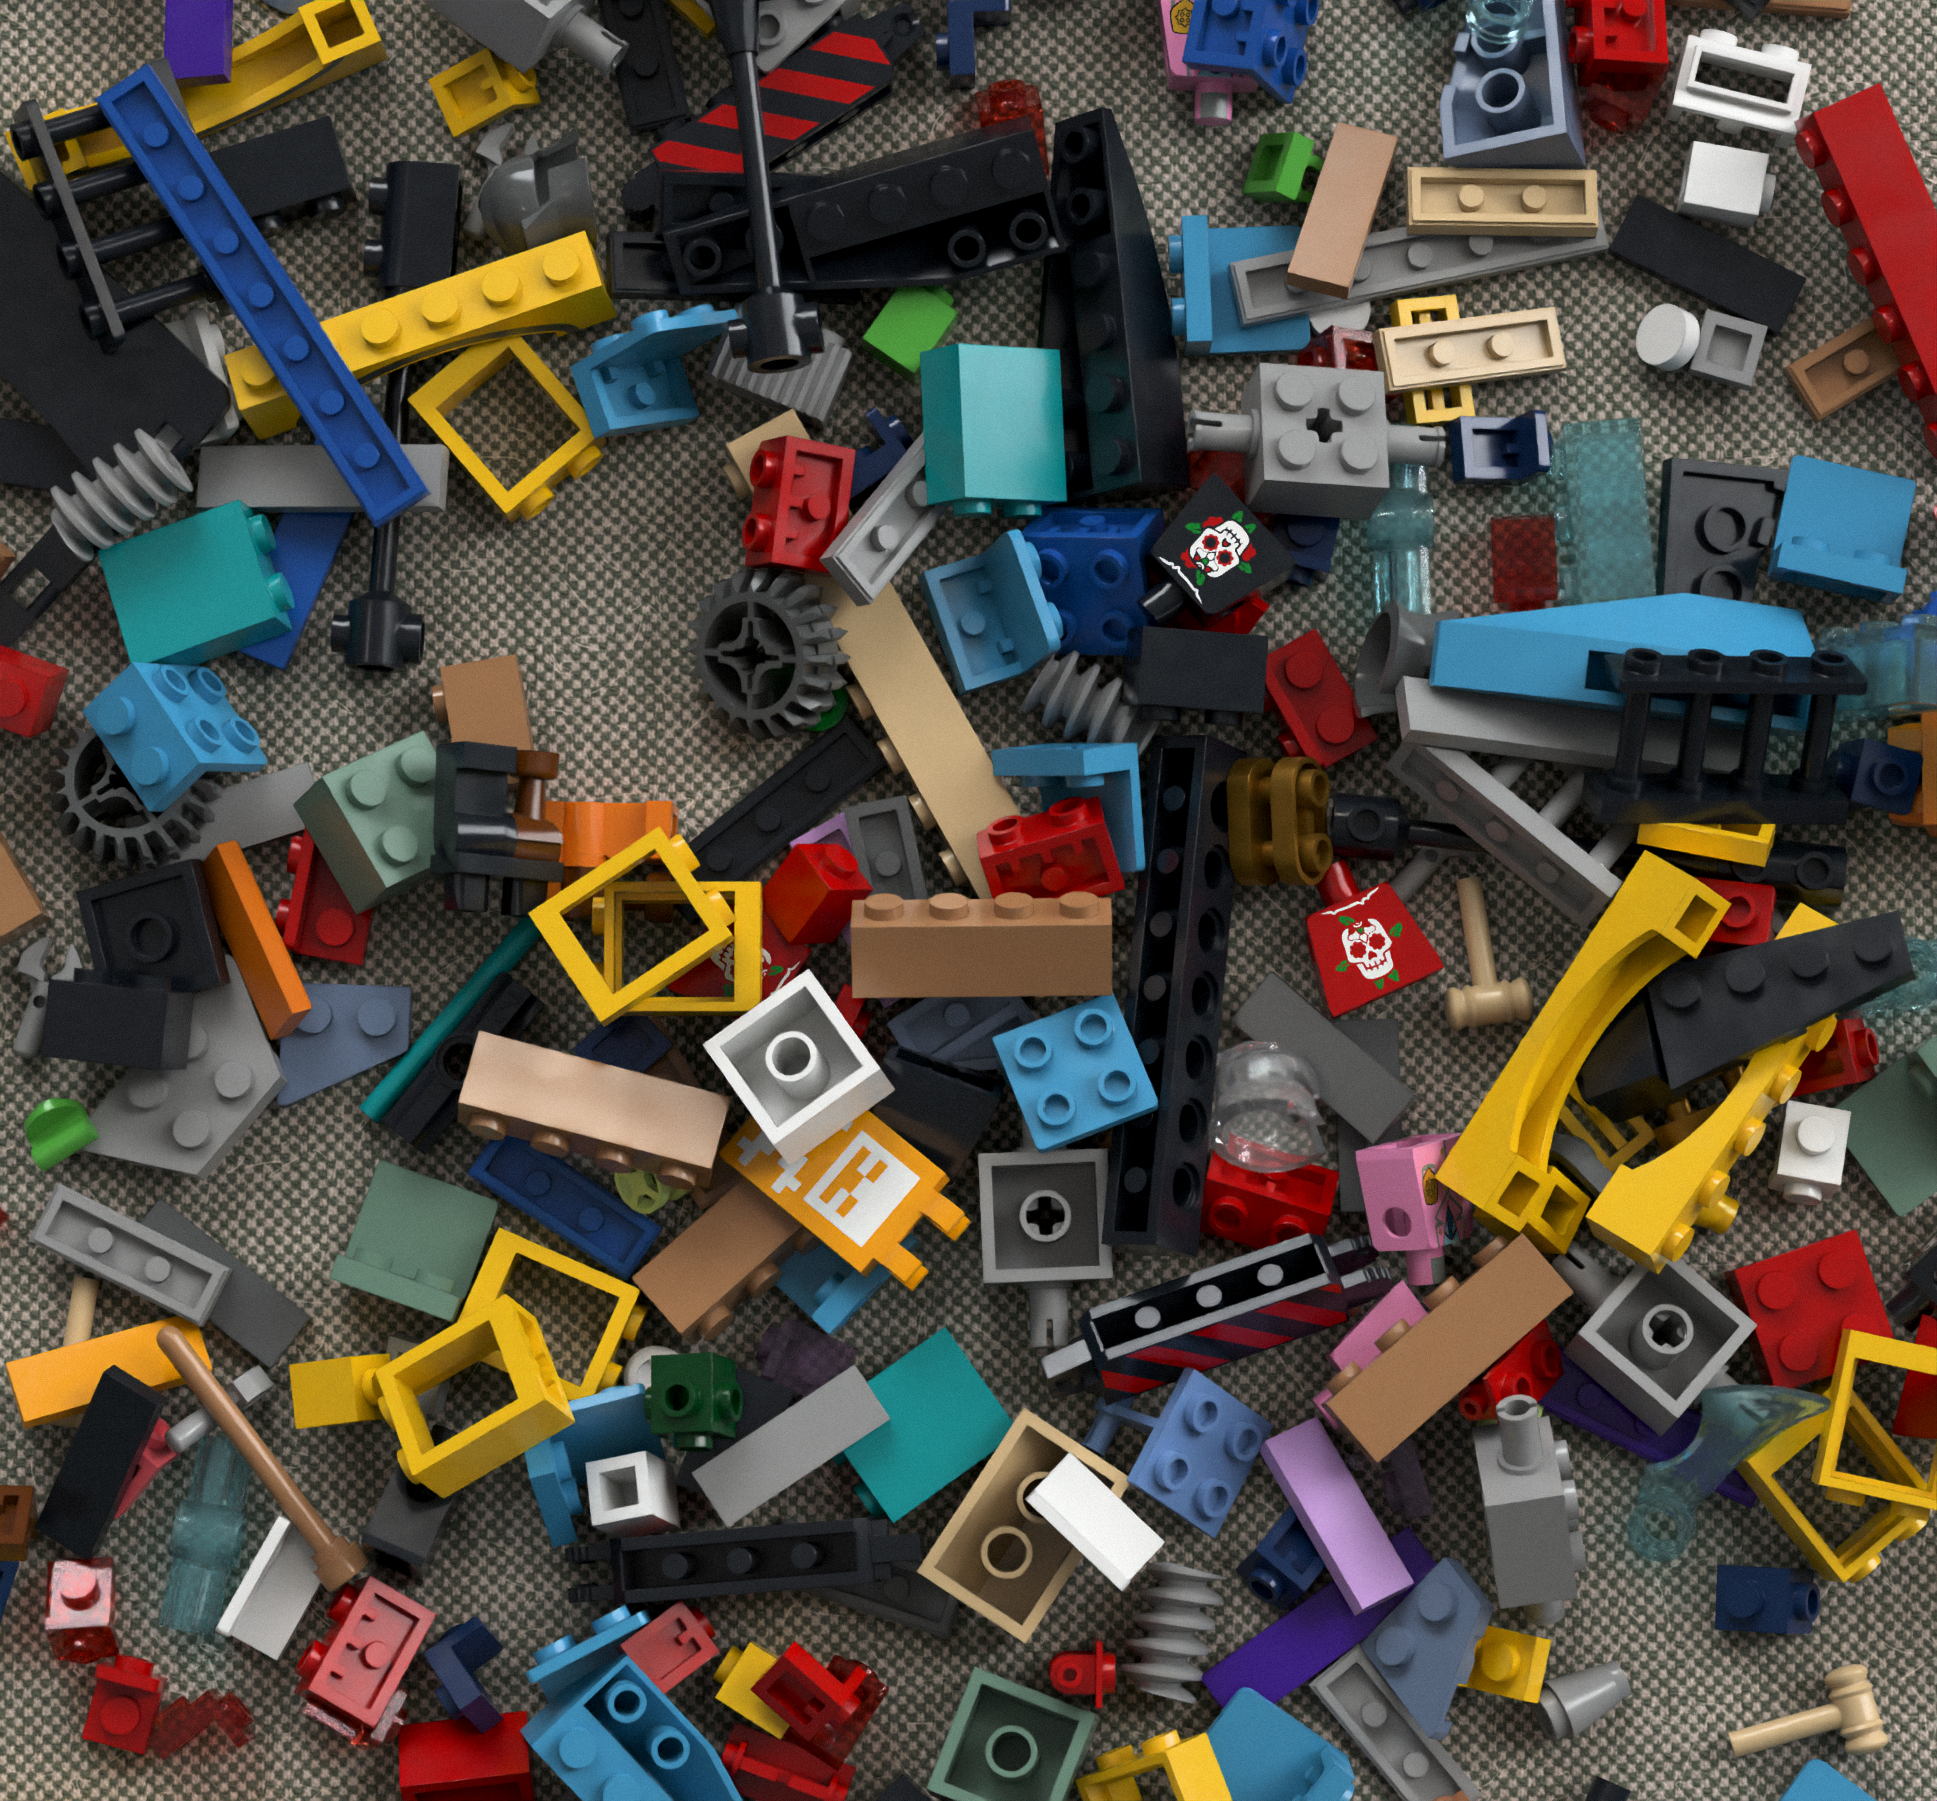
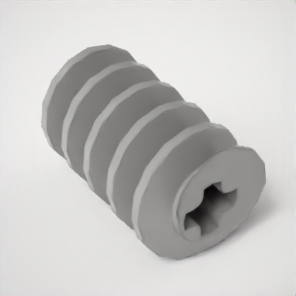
(117, 495)
(1087, 705)
(1172, 1630)

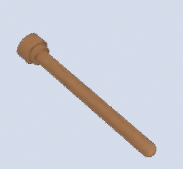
(333, 1555)

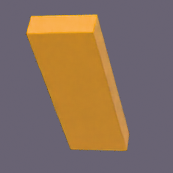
(65, 1378)

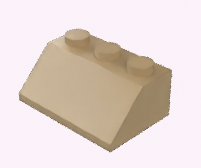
(997, 1546)

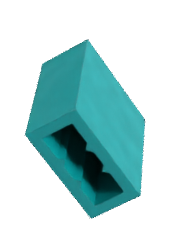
(993, 429)
(198, 587)
(936, 1432)

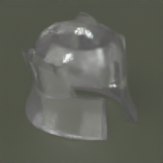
(1255, 1100)

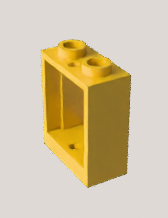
(465, 376)
(680, 863)
(748, 939)
(623, 1324)
(500, 1436)
(1853, 1488)
(1859, 1552)
(1187, 1762)

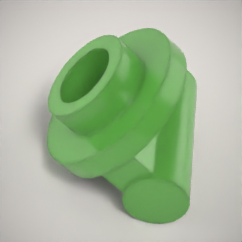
(58, 1130)

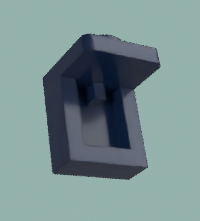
(956, 47)
(1500, 449)
(1875, 775)
(1766, 1599)
(454, 1660)

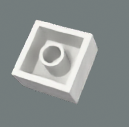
(798, 1067)

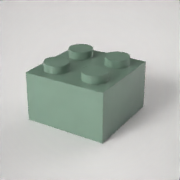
(376, 821)
(1011, 1744)

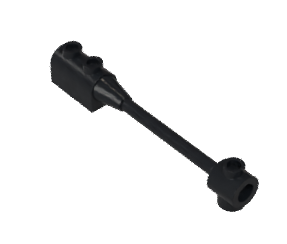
(415, 248)
(776, 324)
(1798, 871)

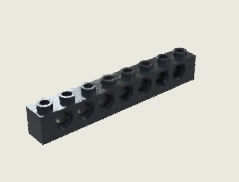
(1175, 998)

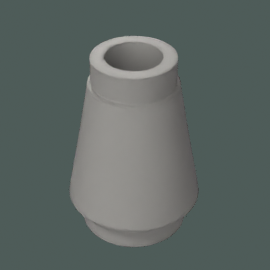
(1579, 1699)

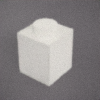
(1725, 185)
(632, 1495)

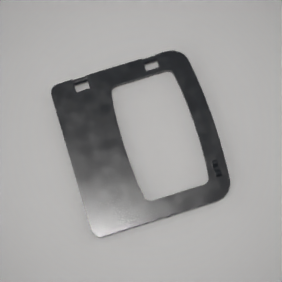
(81, 391)

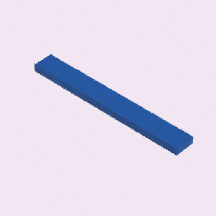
(263, 296)

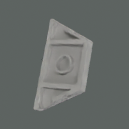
(197, 1113)

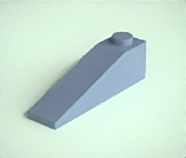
(1515, 99)

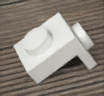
(1810, 1152)

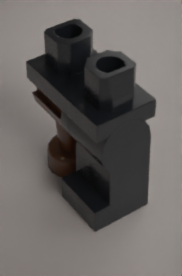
(482, 841)

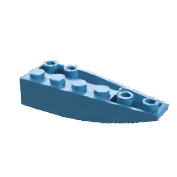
(1561, 652)
(626, 1741)

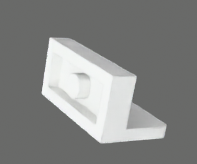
(1095, 1521)
(273, 1592)

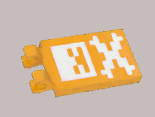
(853, 1192)

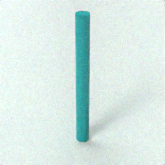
(422, 1051)

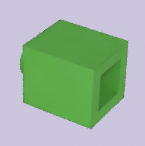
(910, 323)

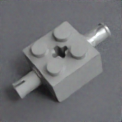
(529, 29)
(1315, 440)
(1044, 1263)
(1626, 1313)
(1529, 1511)

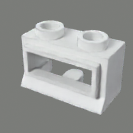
(1732, 107)

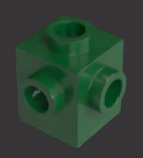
(693, 1399)

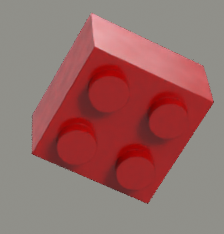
(1803, 1306)

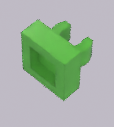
(1280, 167)

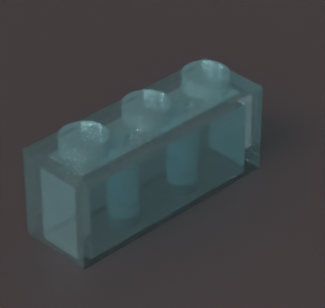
(1602, 512)
(1896, 663)

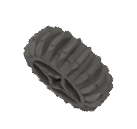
(786, 620)
(112, 798)

